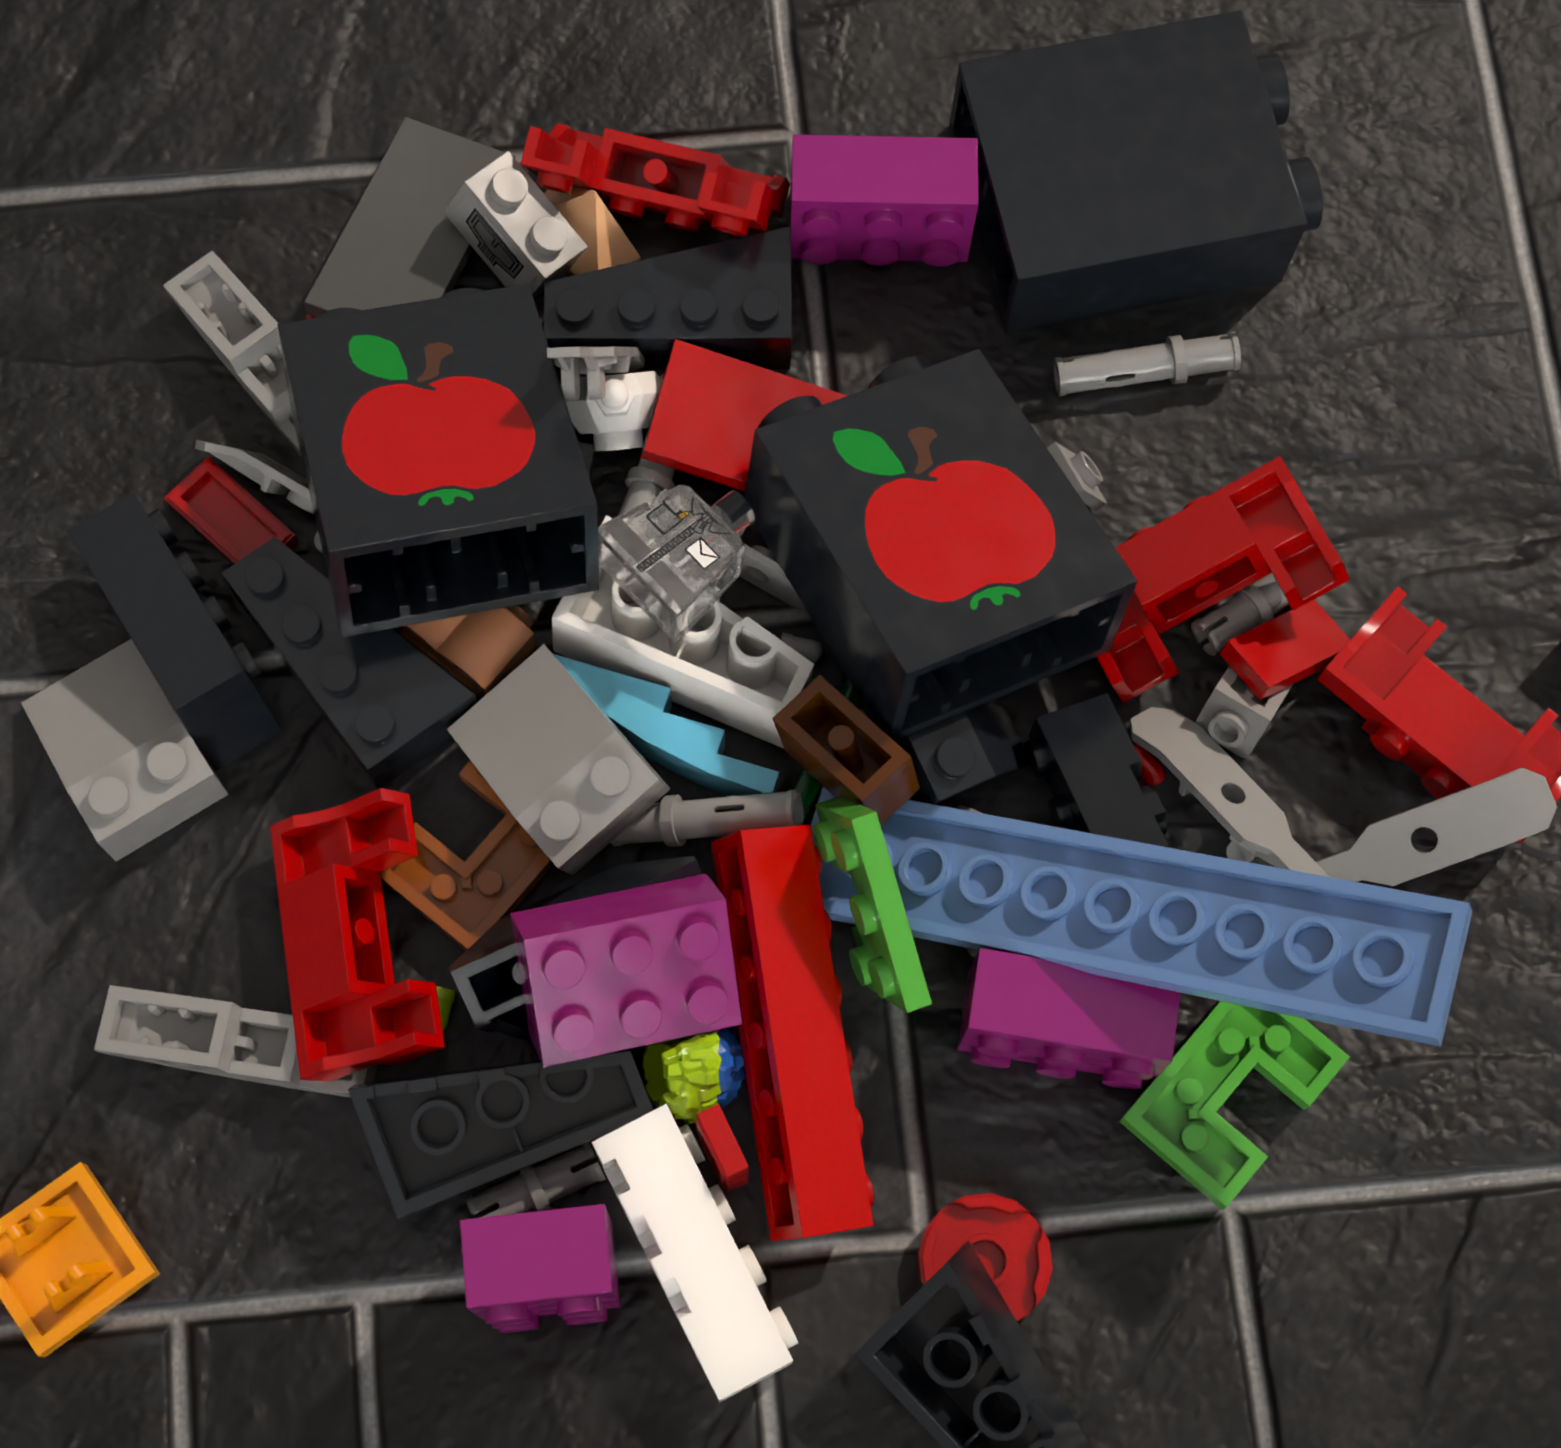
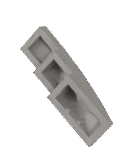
(238, 333)
(209, 1039)

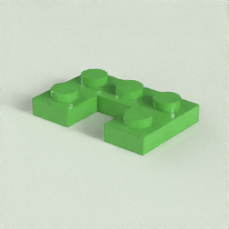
(884, 942)
(1181, 1104)

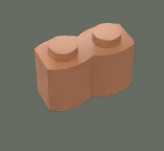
(476, 646)

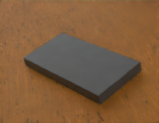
(398, 237)

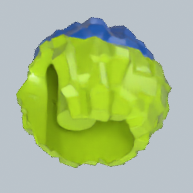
(693, 1072)

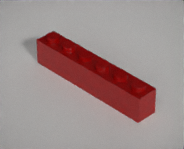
(793, 1034)

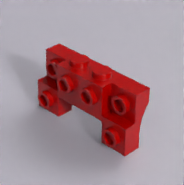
(655, 177)
(1211, 553)
(1429, 717)
(338, 939)

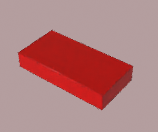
(225, 513)
(1285, 649)
(721, 1149)

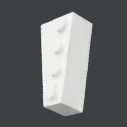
(718, 669)
(694, 1253)

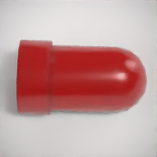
(1152, 770)

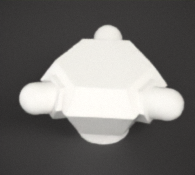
(622, 413)

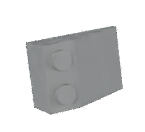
(122, 751)
(557, 761)

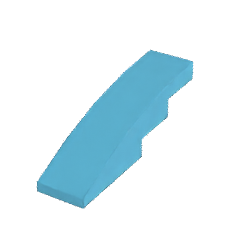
(676, 743)

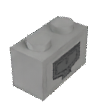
(514, 226)

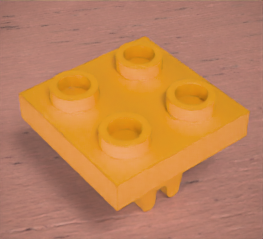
(67, 1260)

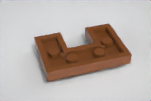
(476, 893)

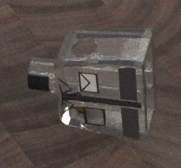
(676, 554)

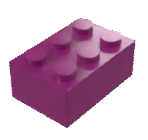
(883, 199)
(626, 969)
(1066, 1020)
(540, 1267)

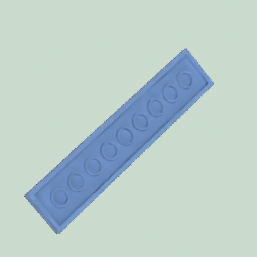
(1174, 919)

